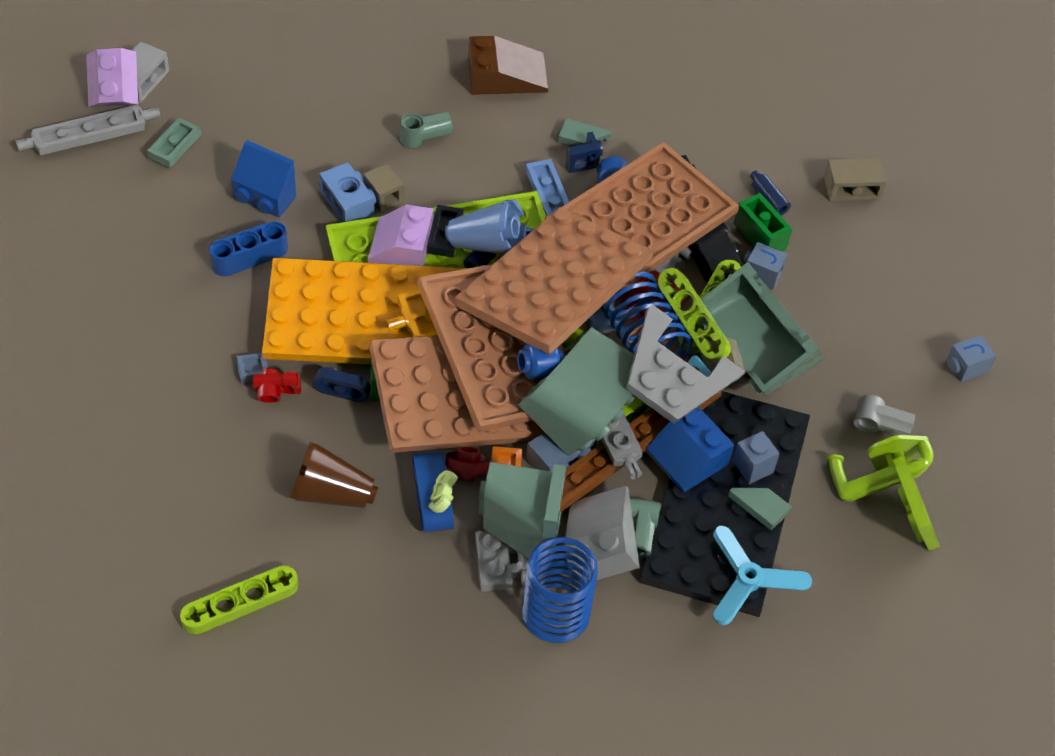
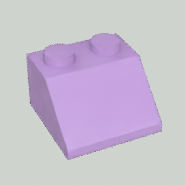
(112, 77)
(402, 236)

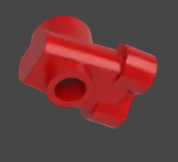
(272, 383)

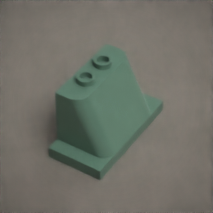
(522, 505)

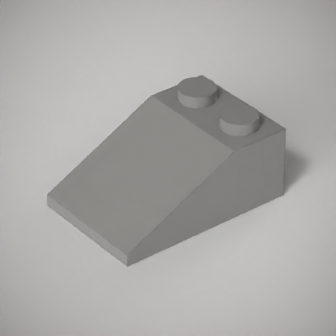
(607, 528)

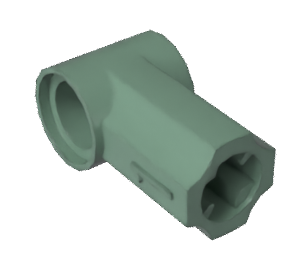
(418, 128)
(645, 520)

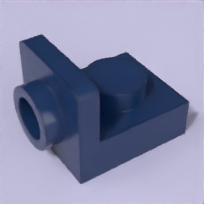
(584, 156)

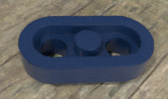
(341, 384)

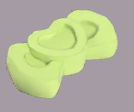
(442, 491)

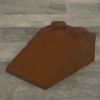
(505, 67)

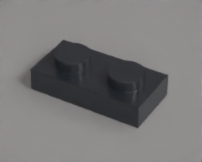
(437, 241)

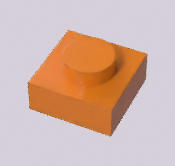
(507, 455)

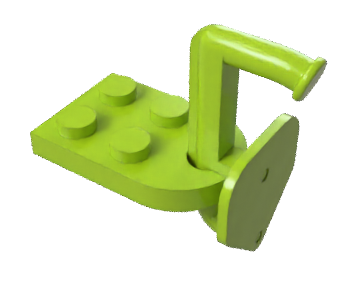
(895, 466)

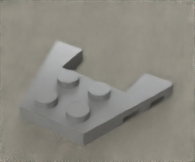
(667, 380)

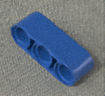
(248, 248)
(426, 470)

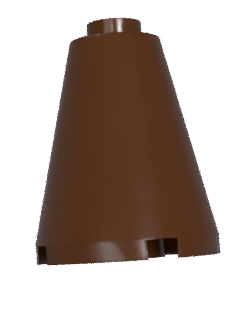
(332, 480)

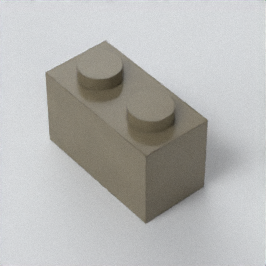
(854, 179)

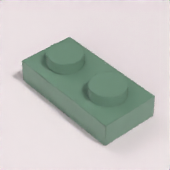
(174, 142)

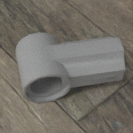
(875, 415)

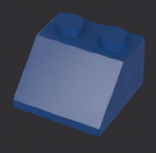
(264, 179)
(691, 449)

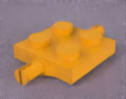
(414, 315)

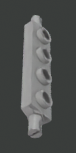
(88, 129)
(623, 446)

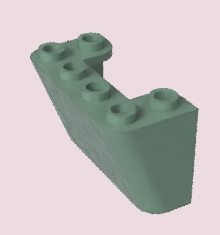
(582, 392)

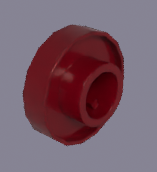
(467, 463)

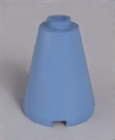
(488, 230)

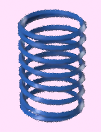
(639, 307)
(535, 587)

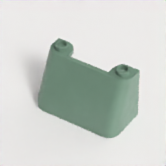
(766, 334)

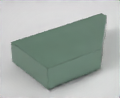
(575, 133)
(761, 504)

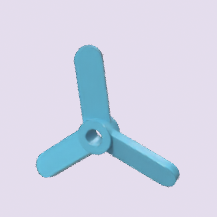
(743, 585)

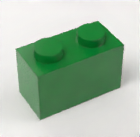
(762, 223)

